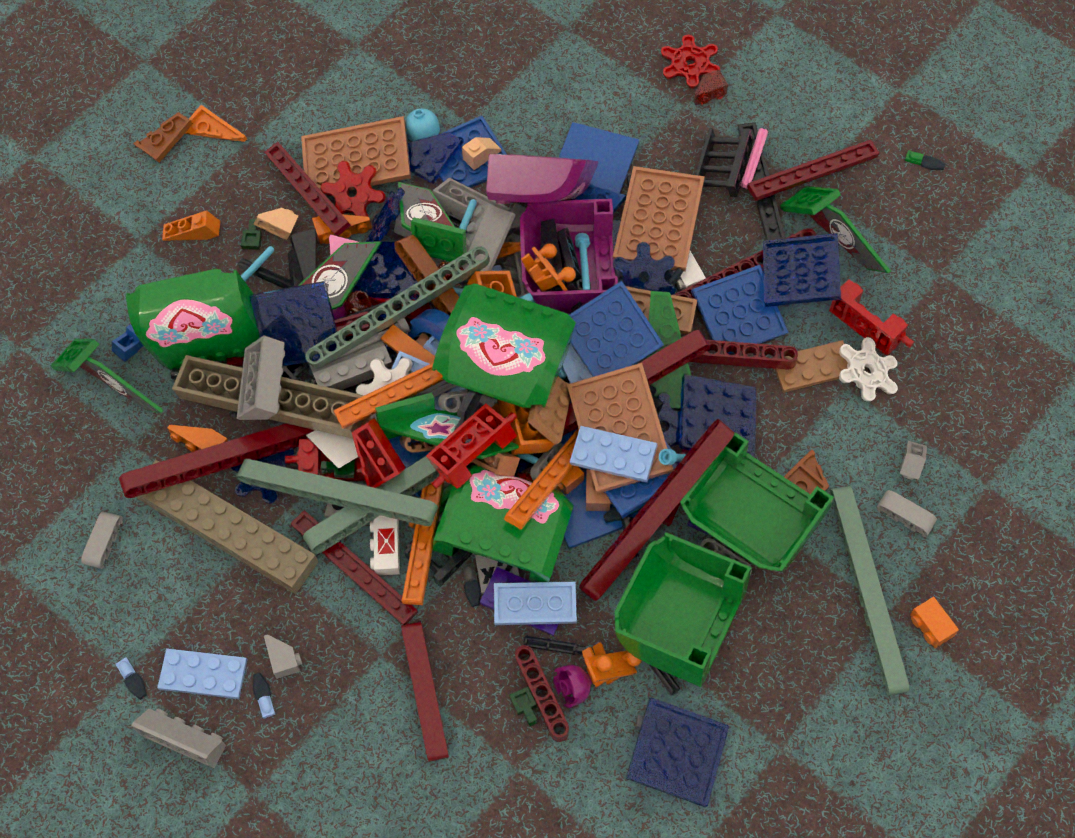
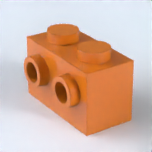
(933, 622)

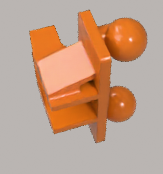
(543, 272)
(610, 666)

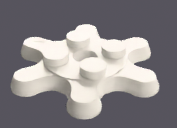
(878, 366)
(384, 376)

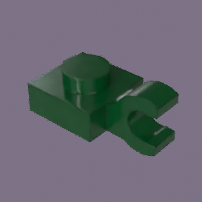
(252, 237)
(345, 471)
(524, 703)

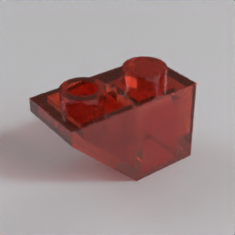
(710, 87)

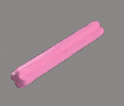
(754, 157)

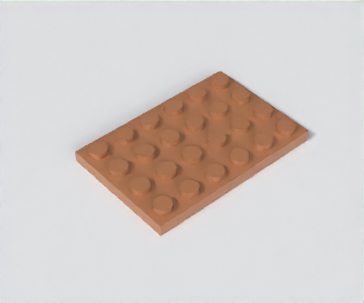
(373, 143)
(661, 212)
(619, 405)

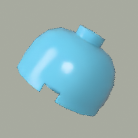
(421, 124)

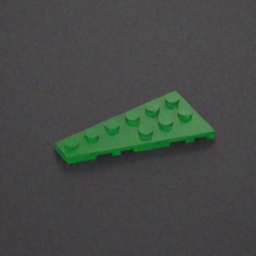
(664, 322)

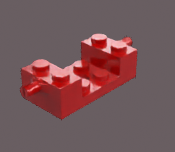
(851, 312)
(454, 455)
(310, 458)

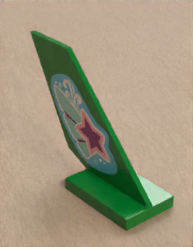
(420, 421)

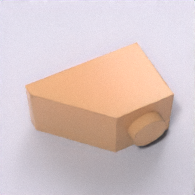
(477, 151)
(278, 222)

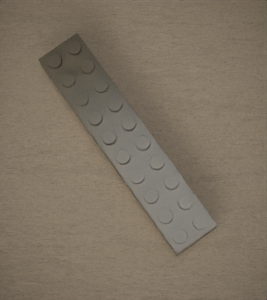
(298, 401)
(234, 533)

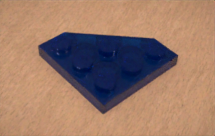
(432, 154)

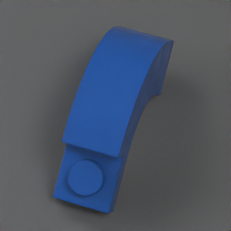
(429, 321)

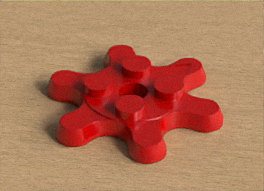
(687, 52)
(360, 181)

